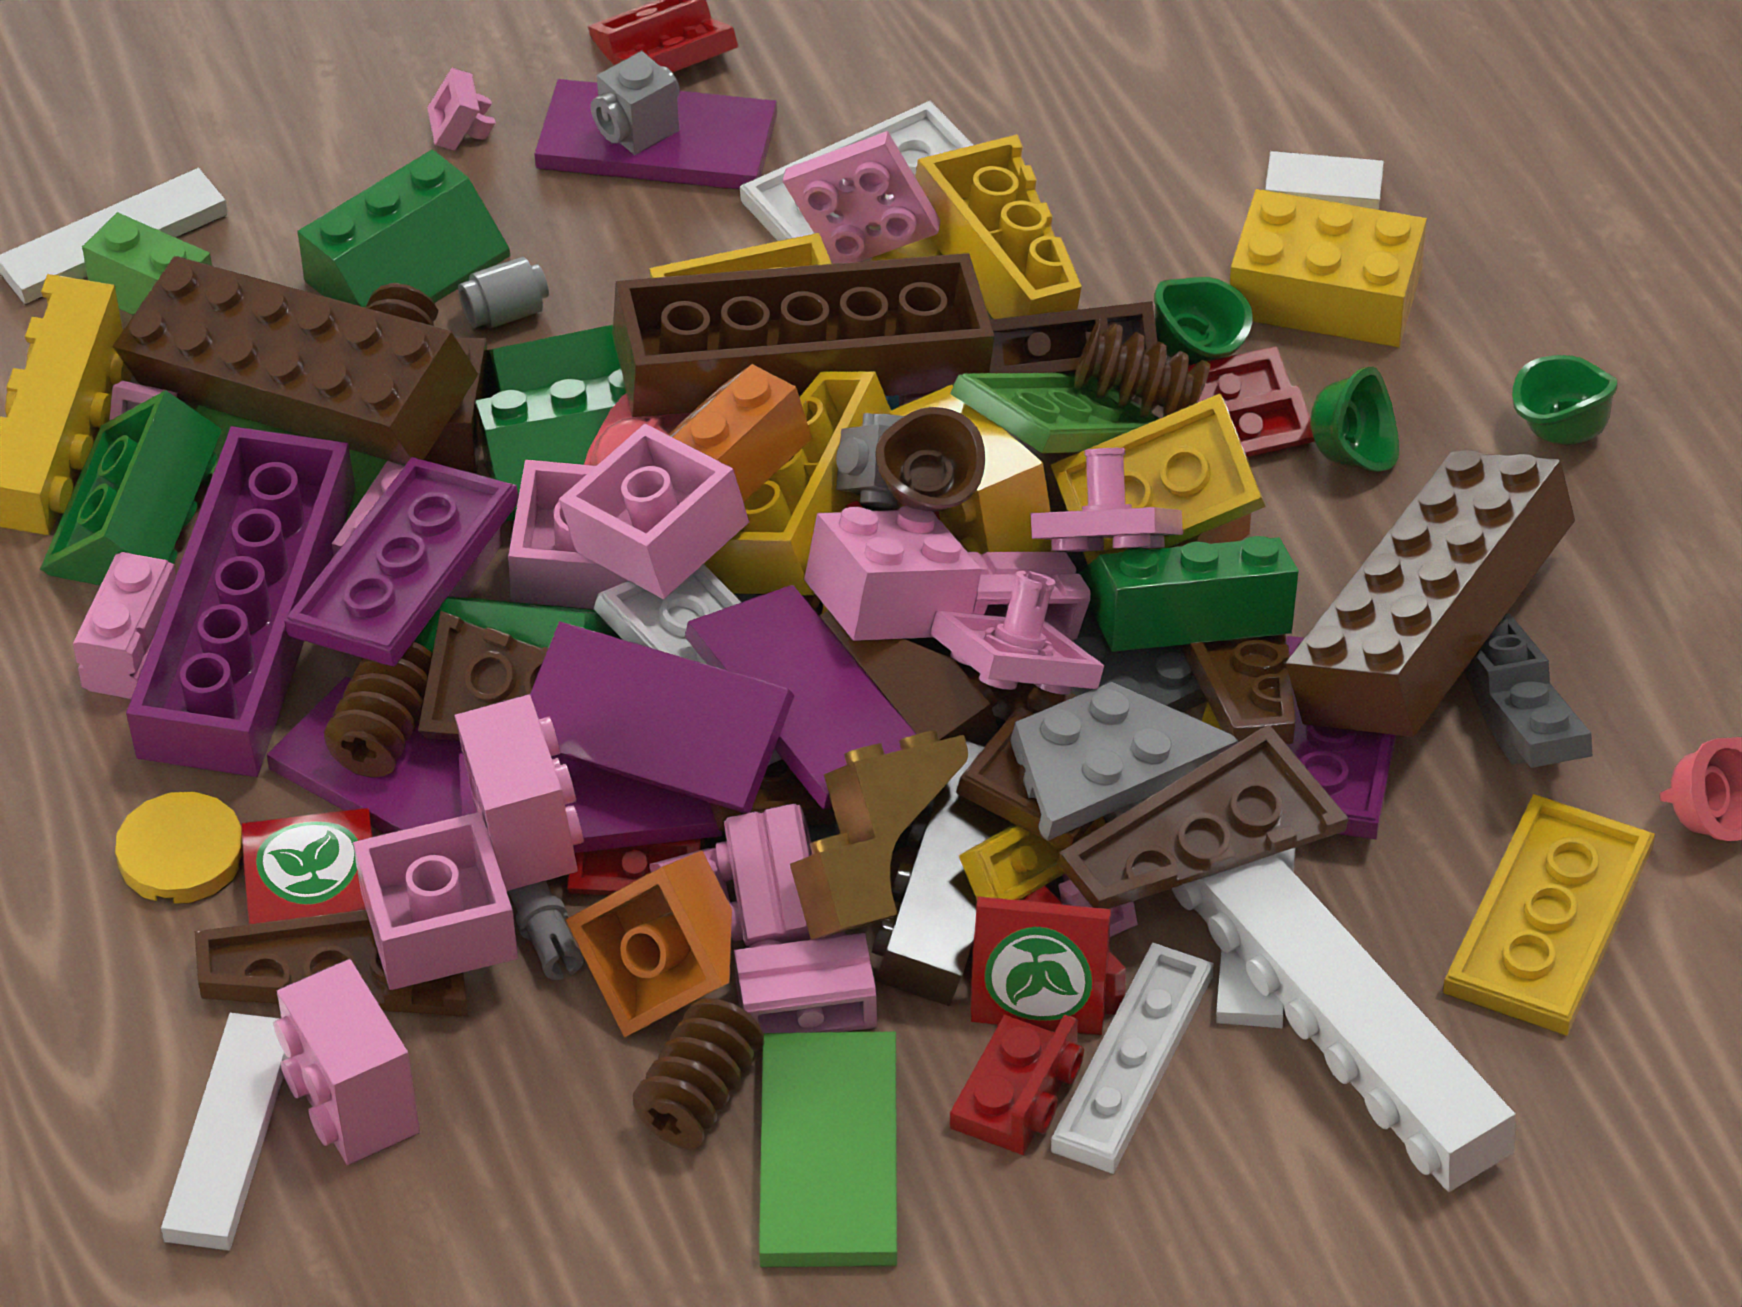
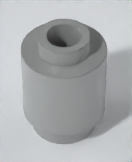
(503, 293)

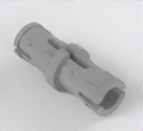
(544, 923)

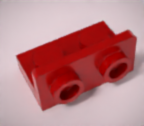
(1017, 1083)

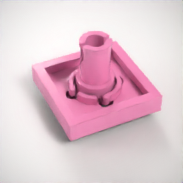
(870, 174)
(1106, 513)
(1020, 644)

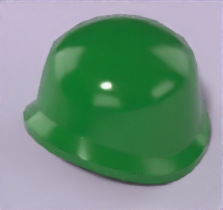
(1201, 318)
(1564, 398)
(1356, 422)

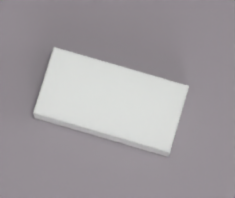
(1326, 178)

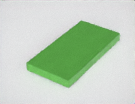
(1048, 409)
(828, 1150)

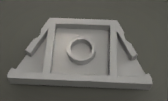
(1107, 754)

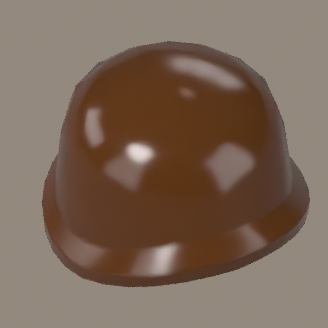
(931, 459)

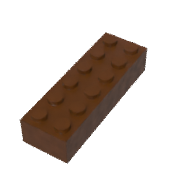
(902, 318)
(297, 360)
(1431, 593)

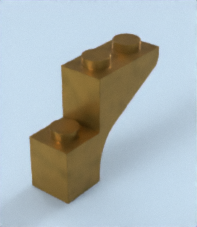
(873, 803)

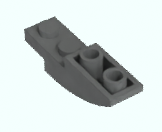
(1520, 703)

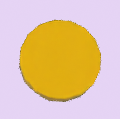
(179, 847)

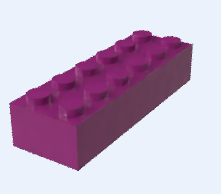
(222, 638)

